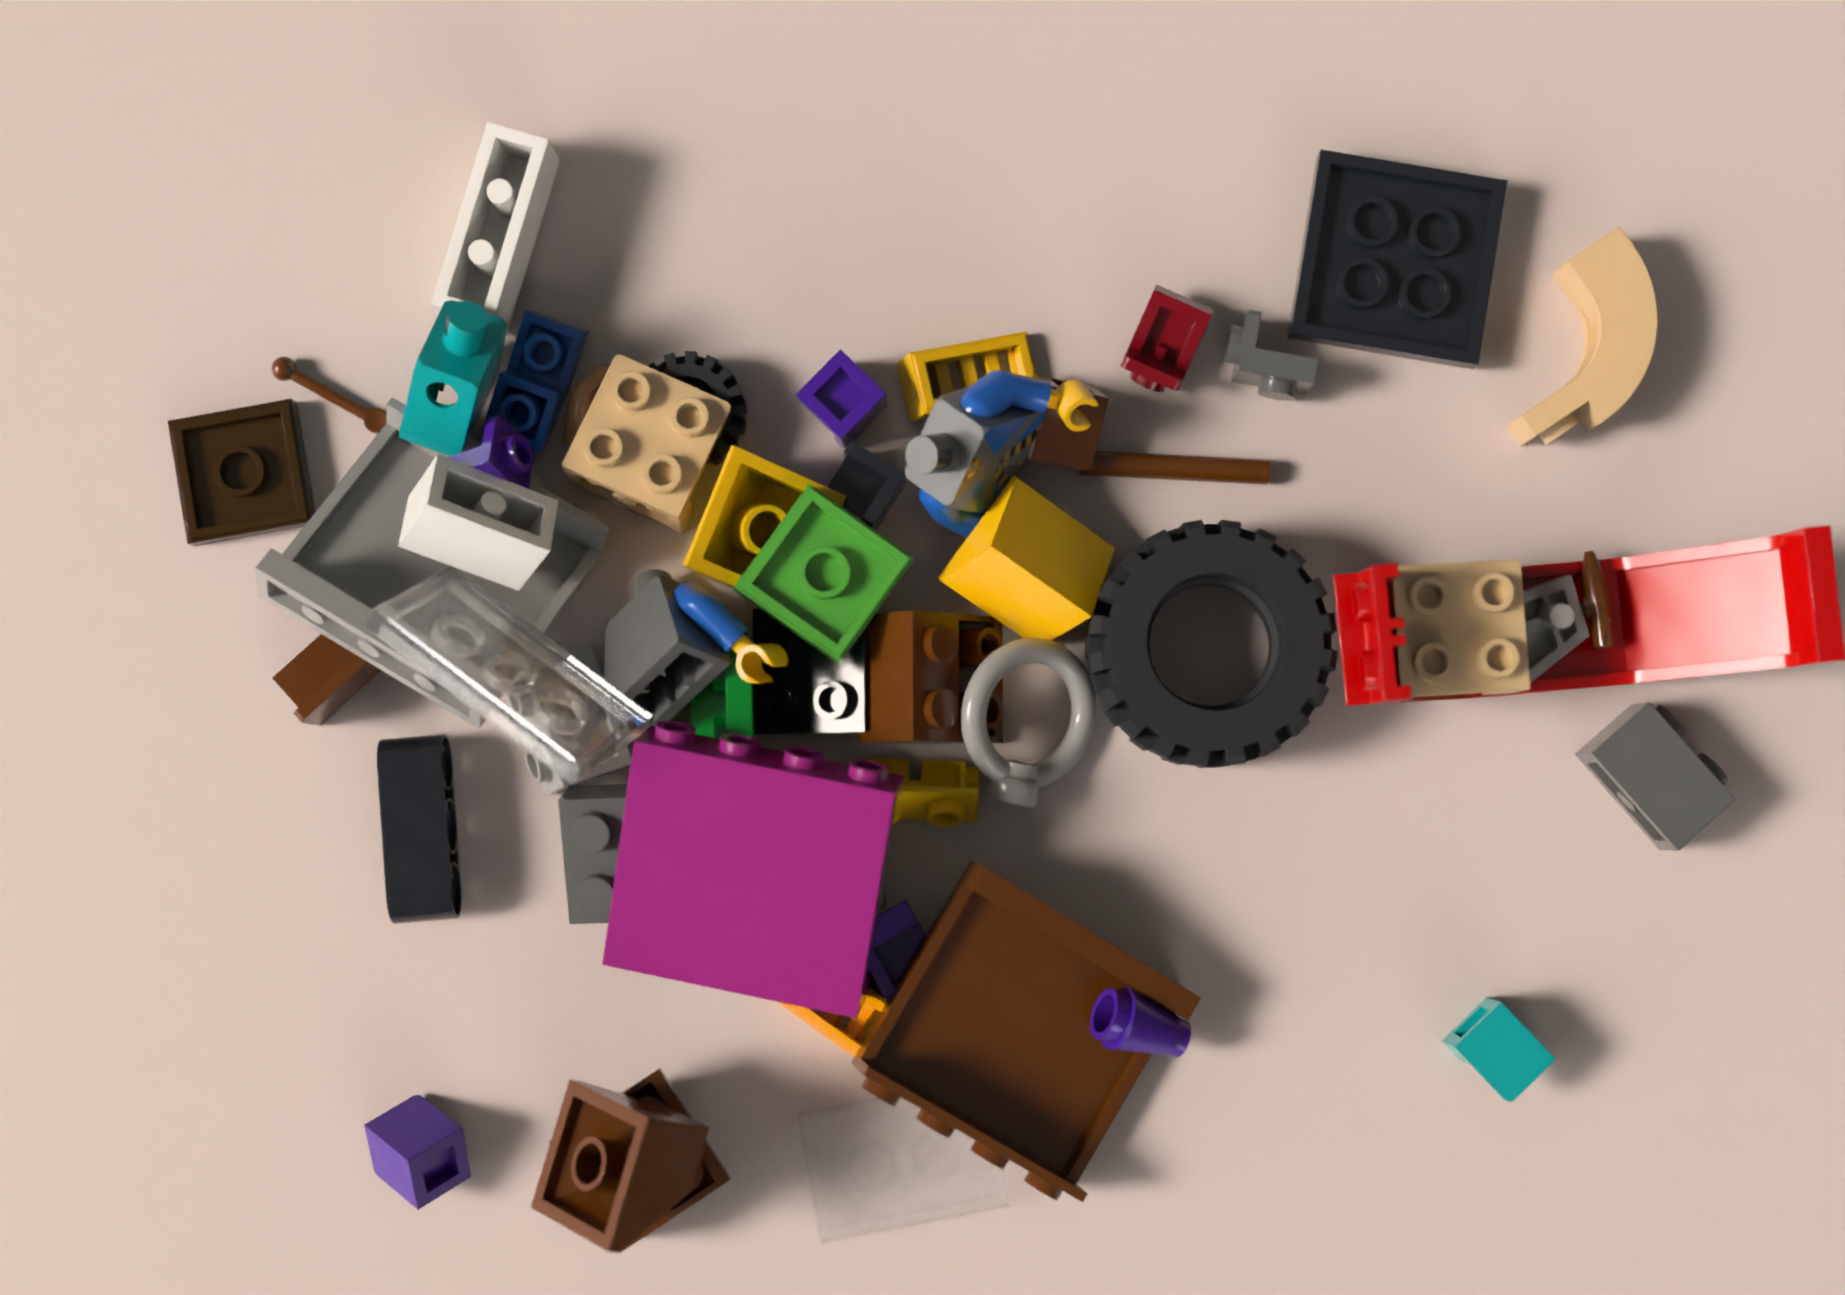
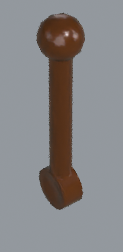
(285, 369)

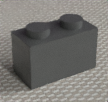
(1657, 775)

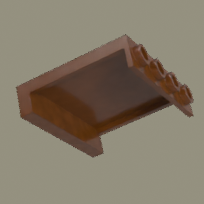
(999, 1033)

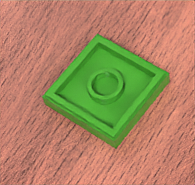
(823, 574)

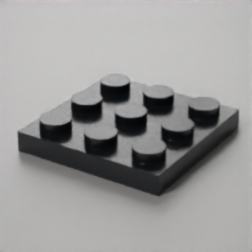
(1397, 259)

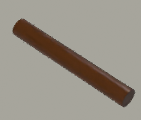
(1179, 467)

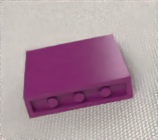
(751, 867)

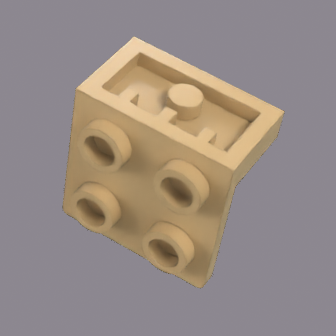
(645, 442)
(1461, 628)

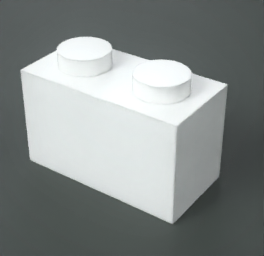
(478, 523)

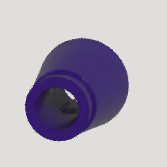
(1136, 1024)

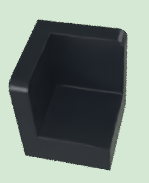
(868, 484)

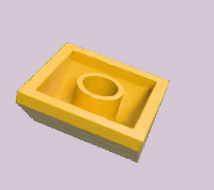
(743, 514)
(1030, 564)

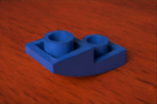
(538, 377)

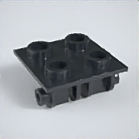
(812, 689)

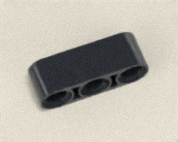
(419, 828)

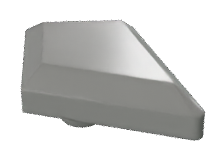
(1552, 623)

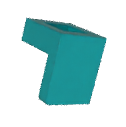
(1499, 1049)

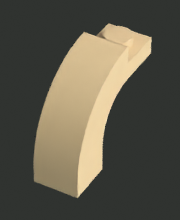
(1620, 331)

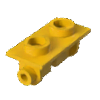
(942, 797)

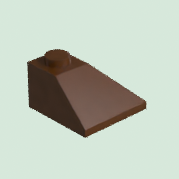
(616, 1164)

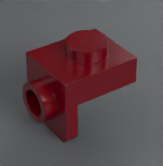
(1166, 340)

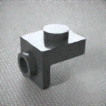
(1274, 372)

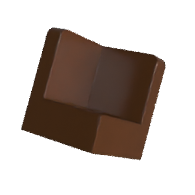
(1063, 446)

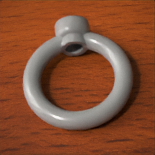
(1011, 779)

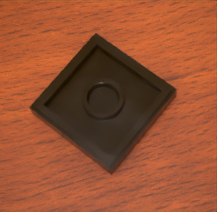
(241, 472)

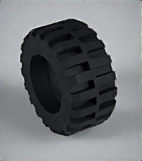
(1295, 628)

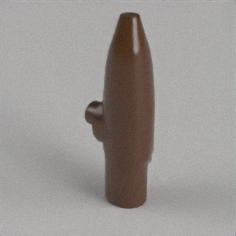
(1597, 602)

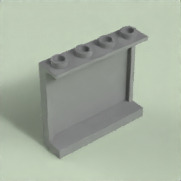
(352, 560)

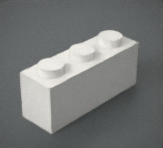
(498, 221)

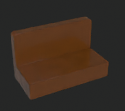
(323, 679)

